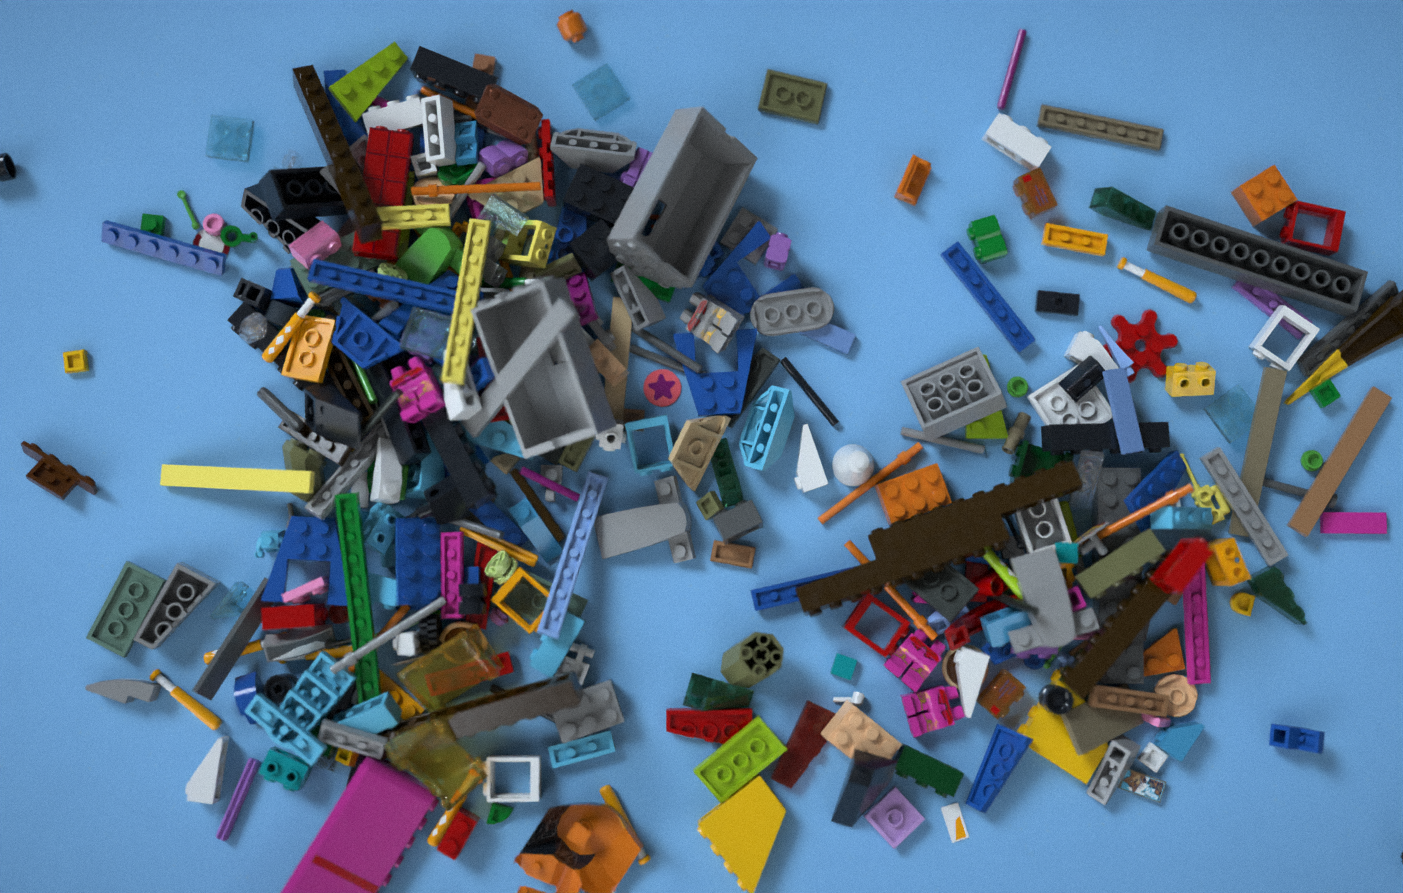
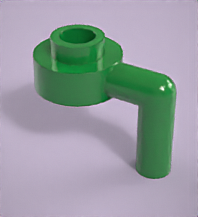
(240, 237)

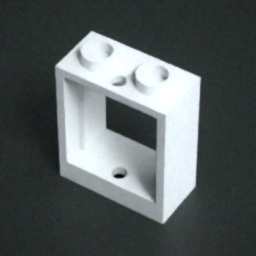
(1294, 319)
(535, 779)

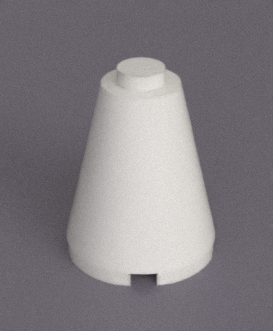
(853, 465)

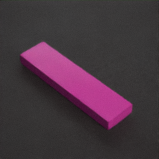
(451, 572)

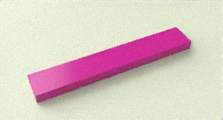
(1197, 630)

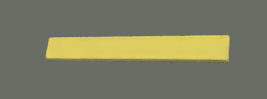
(466, 299)
(237, 478)

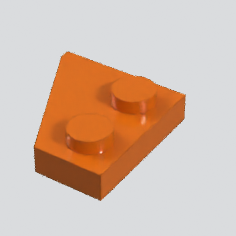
(1164, 655)

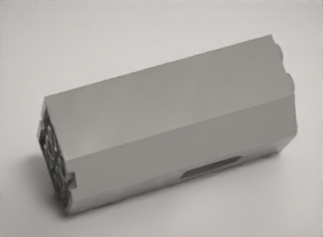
(698, 179)
(554, 400)

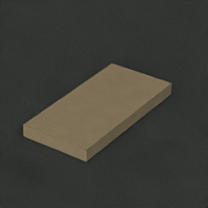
(1095, 726)

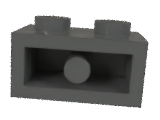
(737, 521)

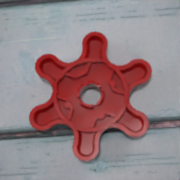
(1146, 332)

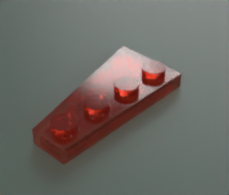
(802, 744)

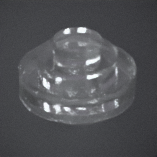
(253, 327)

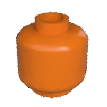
(571, 26)

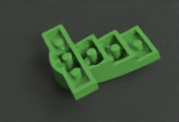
(432, 255)

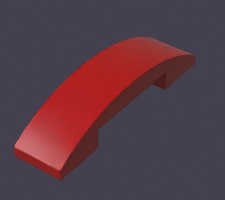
(970, 624)

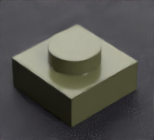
(709, 505)

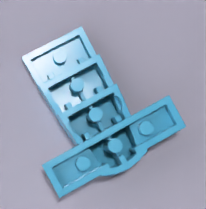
(303, 708)

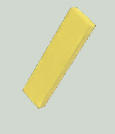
(415, 216)

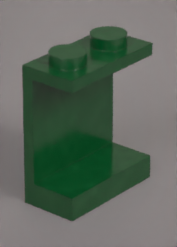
(1031, 458)

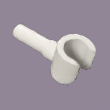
(857, 699)

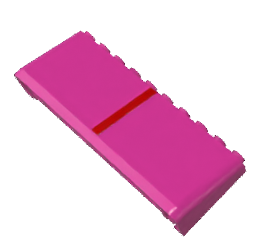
(365, 832)

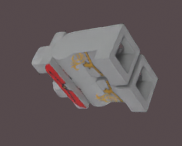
(711, 321)

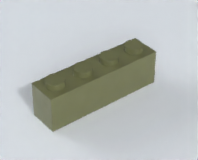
(1120, 563)

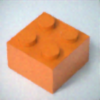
(1263, 195)

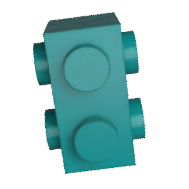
(285, 769)

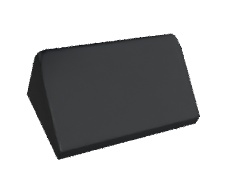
(1082, 378)

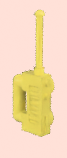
(1203, 494)

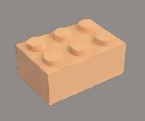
(855, 730)

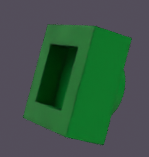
(153, 223)
(1325, 393)

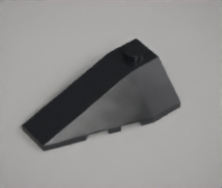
(863, 783)

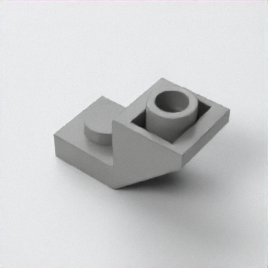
(494, 273)

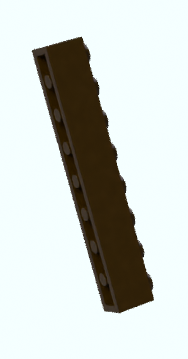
(1115, 635)

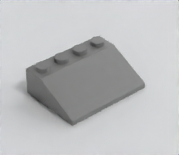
(953, 394)

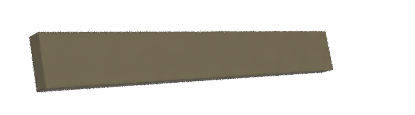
(1260, 438)

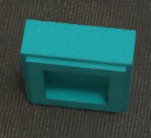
(1066, 552)
(843, 666)

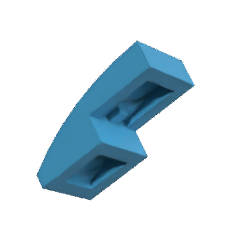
(467, 143)

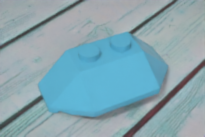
(767, 428)

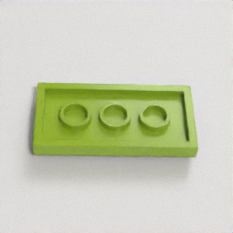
(740, 759)

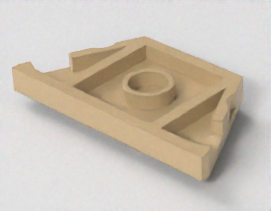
(521, 200)
(696, 447)

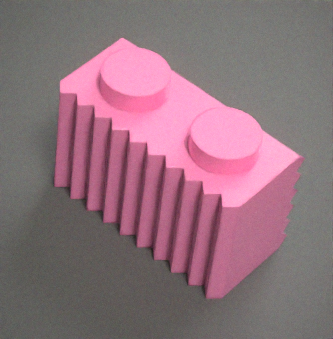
(315, 244)

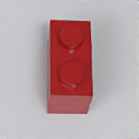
(458, 833)

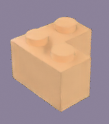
(607, 363)

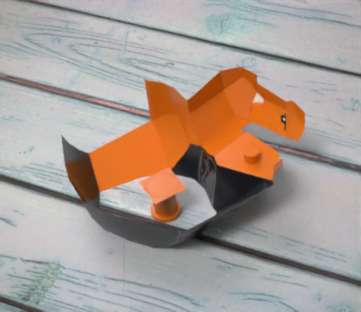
(579, 849)

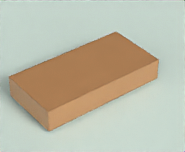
(732, 554)

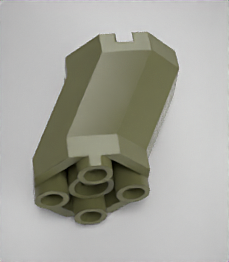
(299, 458)
(752, 659)

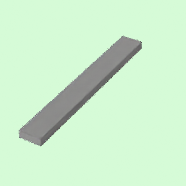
(520, 365)

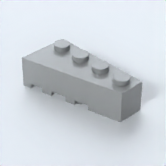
(175, 602)

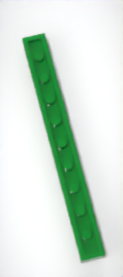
(358, 593)

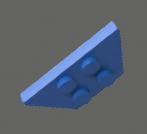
(362, 337)

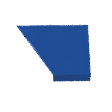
(288, 288)

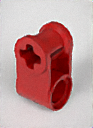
(991, 583)

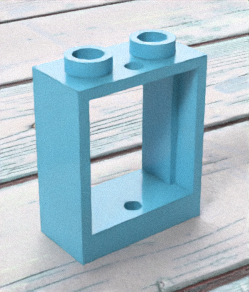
(646, 469)

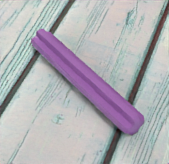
(238, 799)

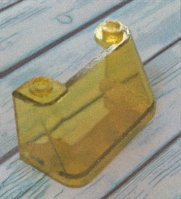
(451, 669)
(437, 762)

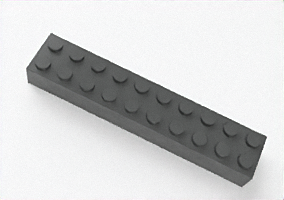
(1257, 261)
(1108, 505)

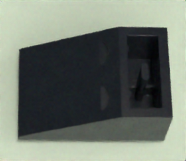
(332, 415)

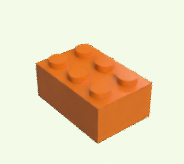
(913, 493)

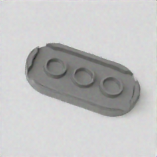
(792, 311)

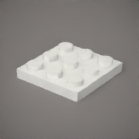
(1057, 407)

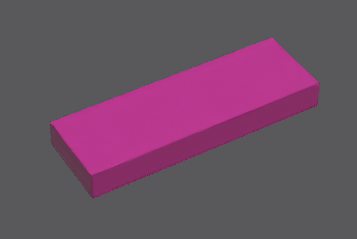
(1353, 523)

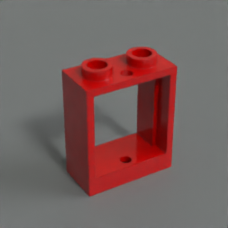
(1332, 233)
(1181, 565)
(859, 611)
(294, 616)

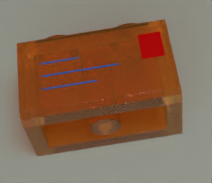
(1034, 193)
(1001, 694)

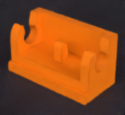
(913, 180)

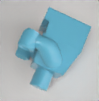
(269, 541)

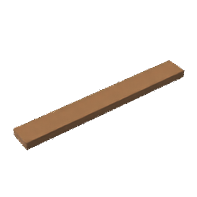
(1339, 461)

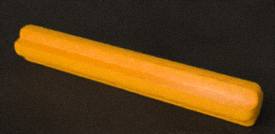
(513, 550)

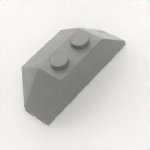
(594, 149)

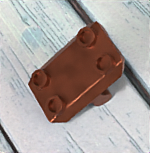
(508, 114)

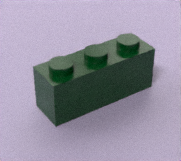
(927, 771)

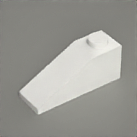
(1085, 345)
(461, 400)
(809, 467)
(387, 474)
(407, 643)
(970, 672)
(207, 780)

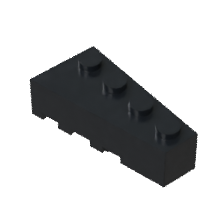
(450, 75)
(284, 230)

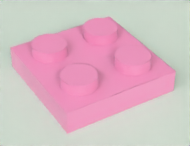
(302, 593)

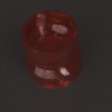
(338, 615)

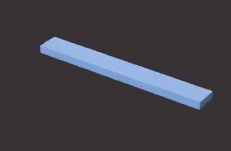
(572, 555)

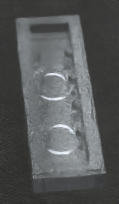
(1088, 470)

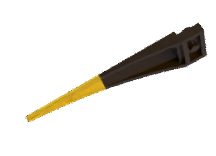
(1378, 331)

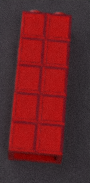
(387, 181)

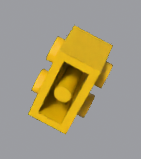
(1190, 379)

